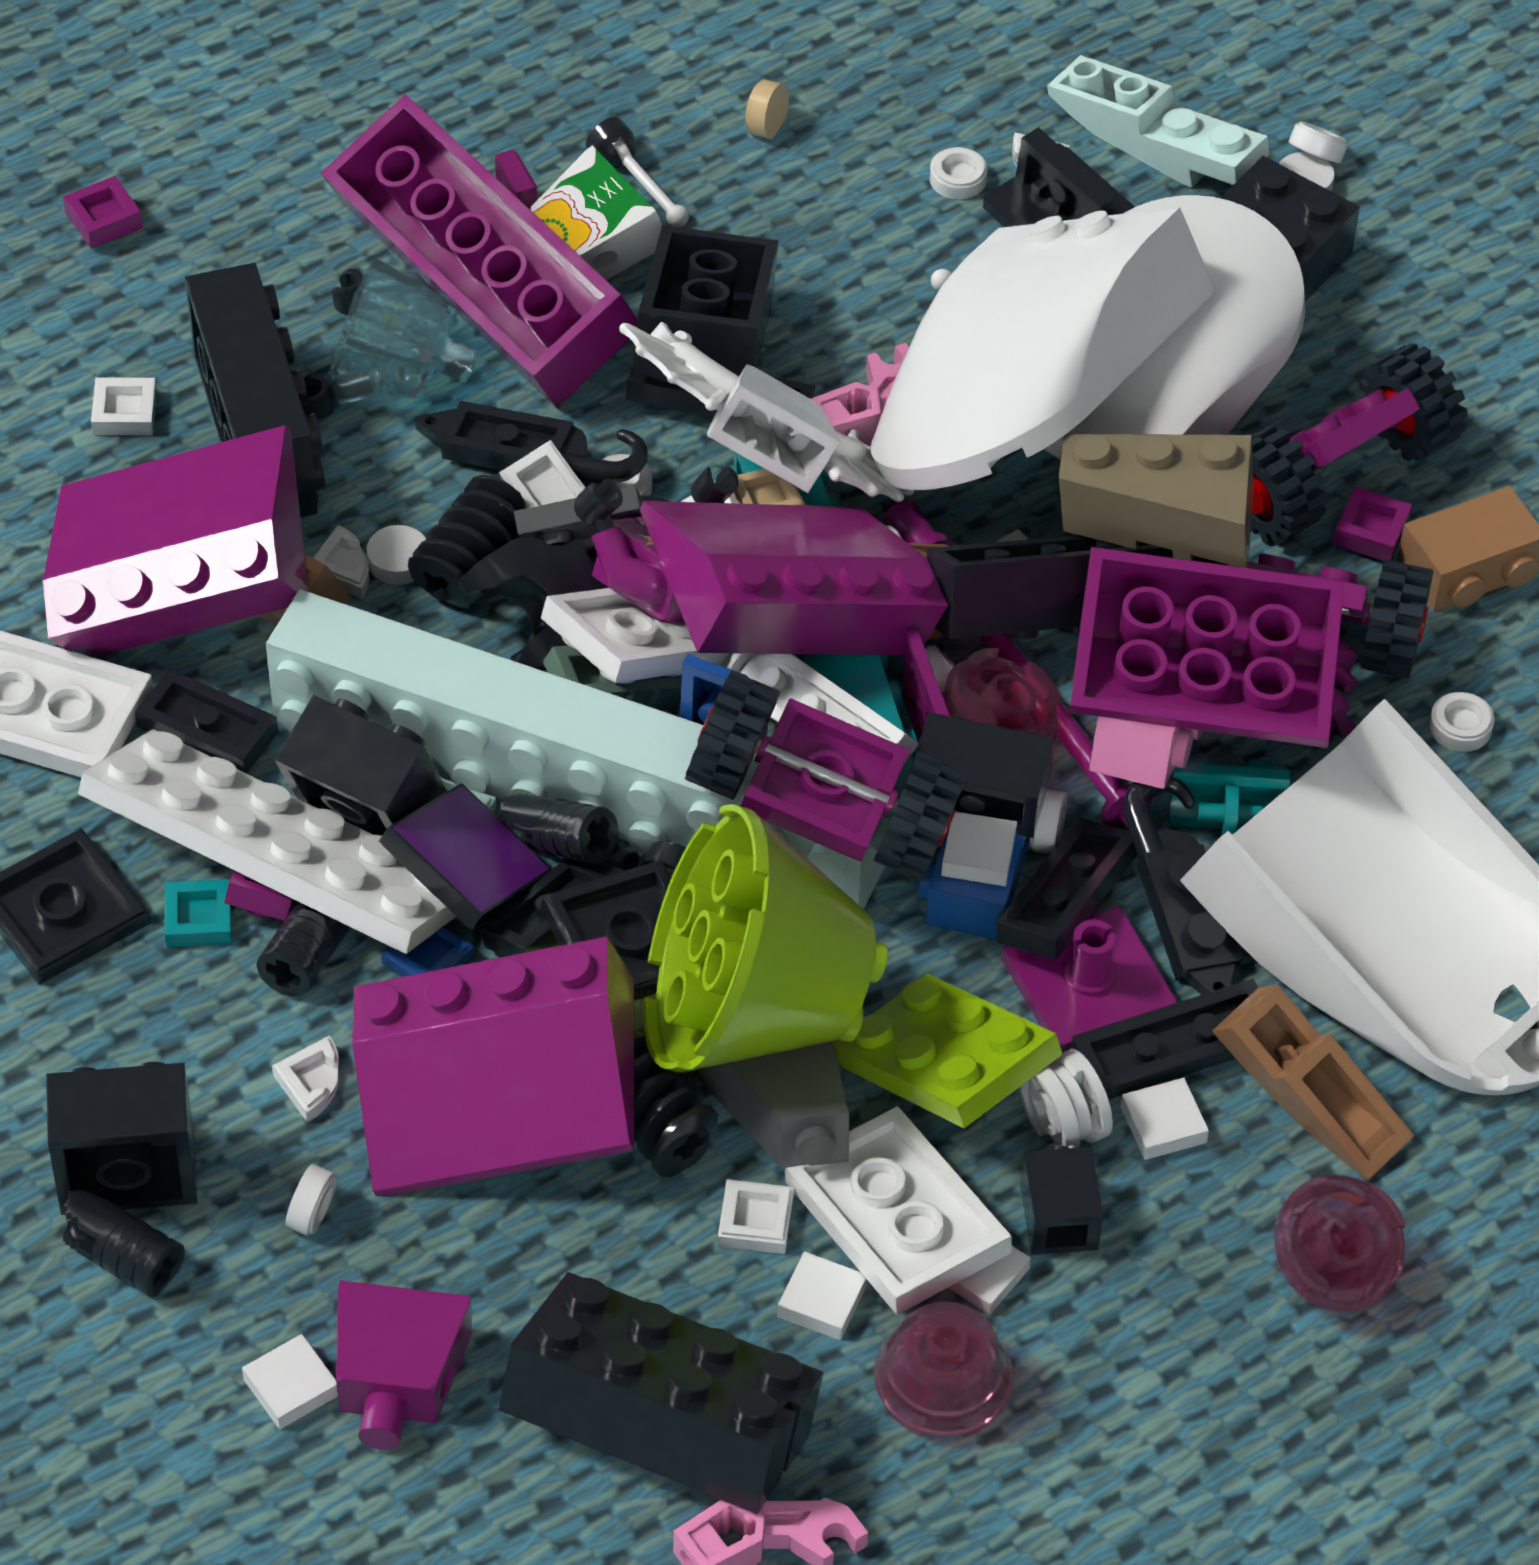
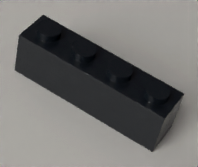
(1016, 585)

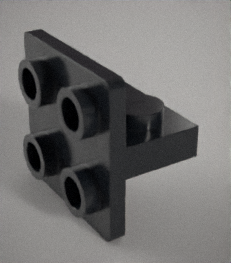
(1051, 183)

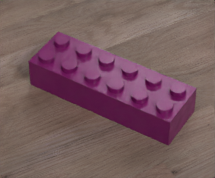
(481, 250)

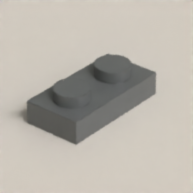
(559, 524)

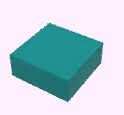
(197, 913)

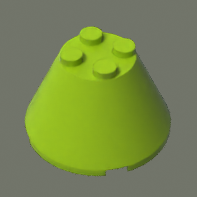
(754, 951)

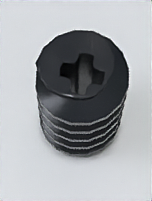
(466, 533)
(668, 1114)

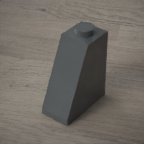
(787, 1103)

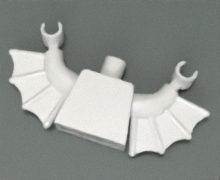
(764, 417)

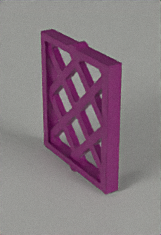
(919, 683)

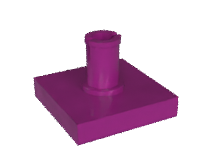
(1093, 982)

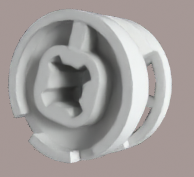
(1068, 1102)

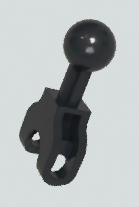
(528, 573)

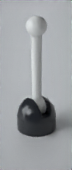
(618, 146)

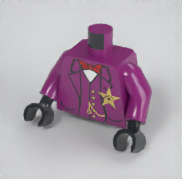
(626, 551)

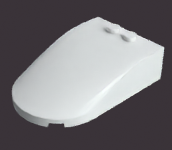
(1034, 340)
(1229, 346)
(1390, 907)

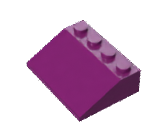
(175, 545)
(792, 578)
(1208, 647)
(496, 1066)

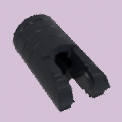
(562, 827)
(299, 950)
(121, 1242)

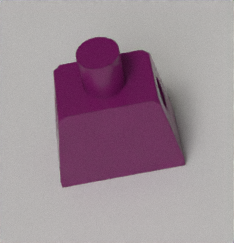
(397, 1355)

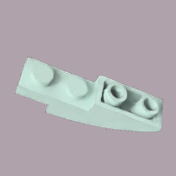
(1146, 124)

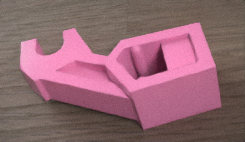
(860, 404)
(778, 1525)

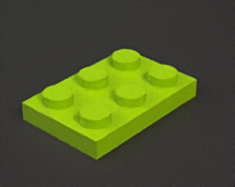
(947, 1050)

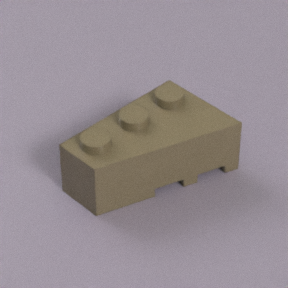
(1161, 492)

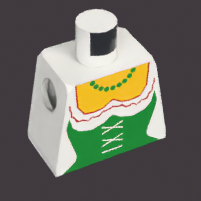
(600, 215)

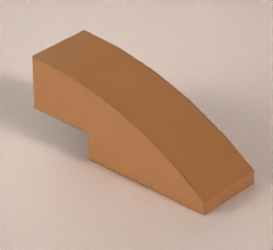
(1313, 1080)

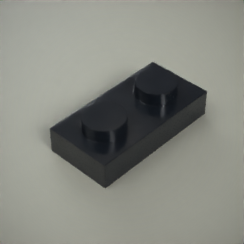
(207, 720)

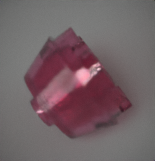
(1003, 694)
(1340, 1242)
(944, 1371)

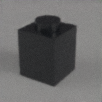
(1061, 1200)

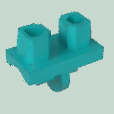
(1226, 794)

